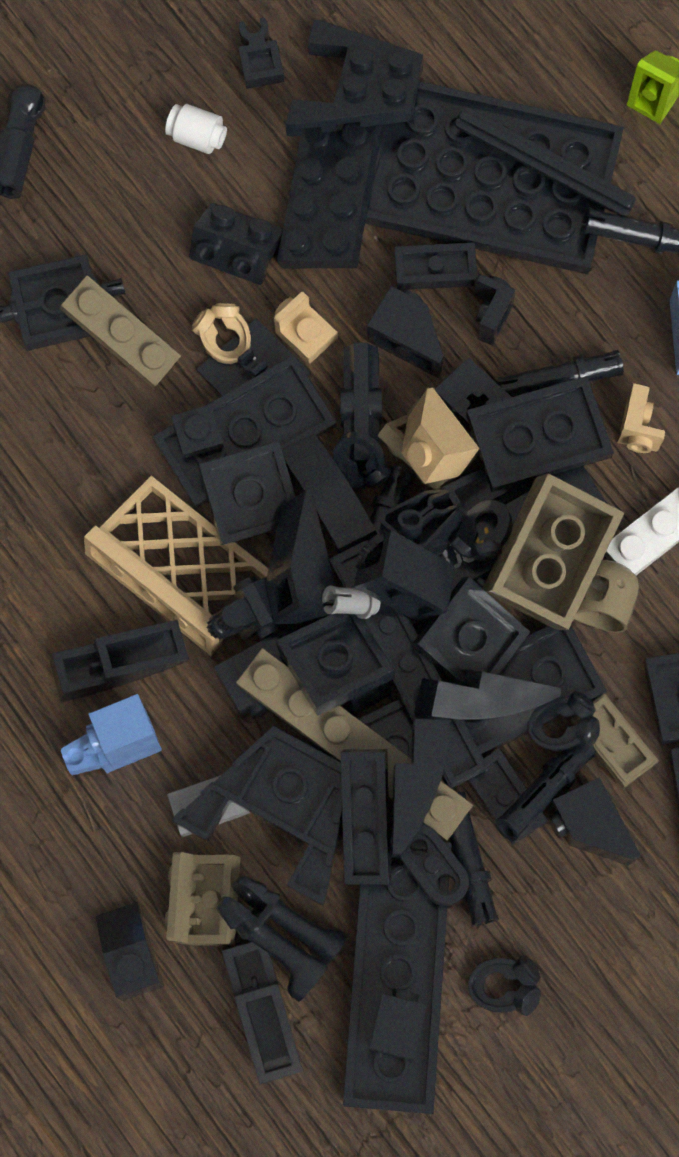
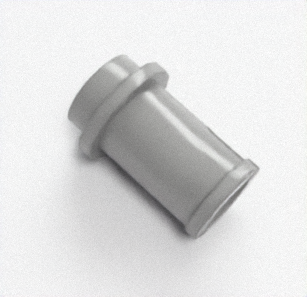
(349, 602)

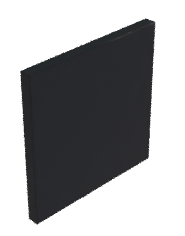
(262, 355)

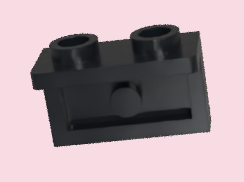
(234, 242)

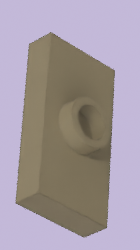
(619, 744)

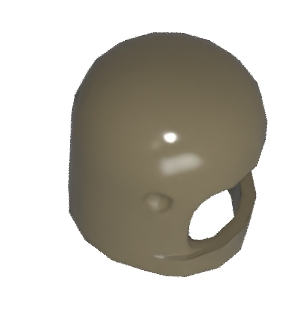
(618, 602)

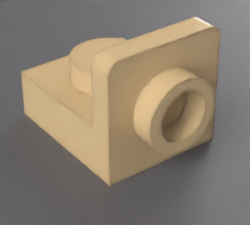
(303, 328)
(635, 422)

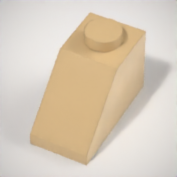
(436, 440)

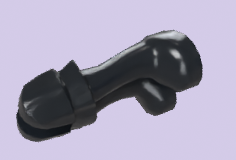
(303, 967)

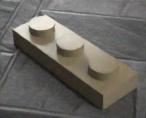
(120, 331)

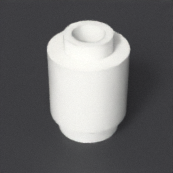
(196, 128)

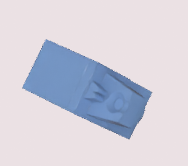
(114, 739)

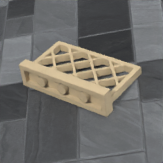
(149, 581)

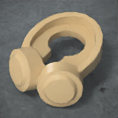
(231, 318)

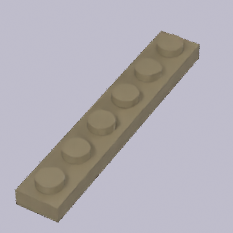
(336, 730)

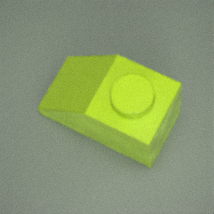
(655, 86)

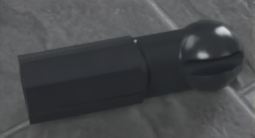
(16, 141)

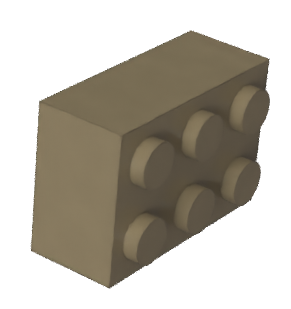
(553, 552)

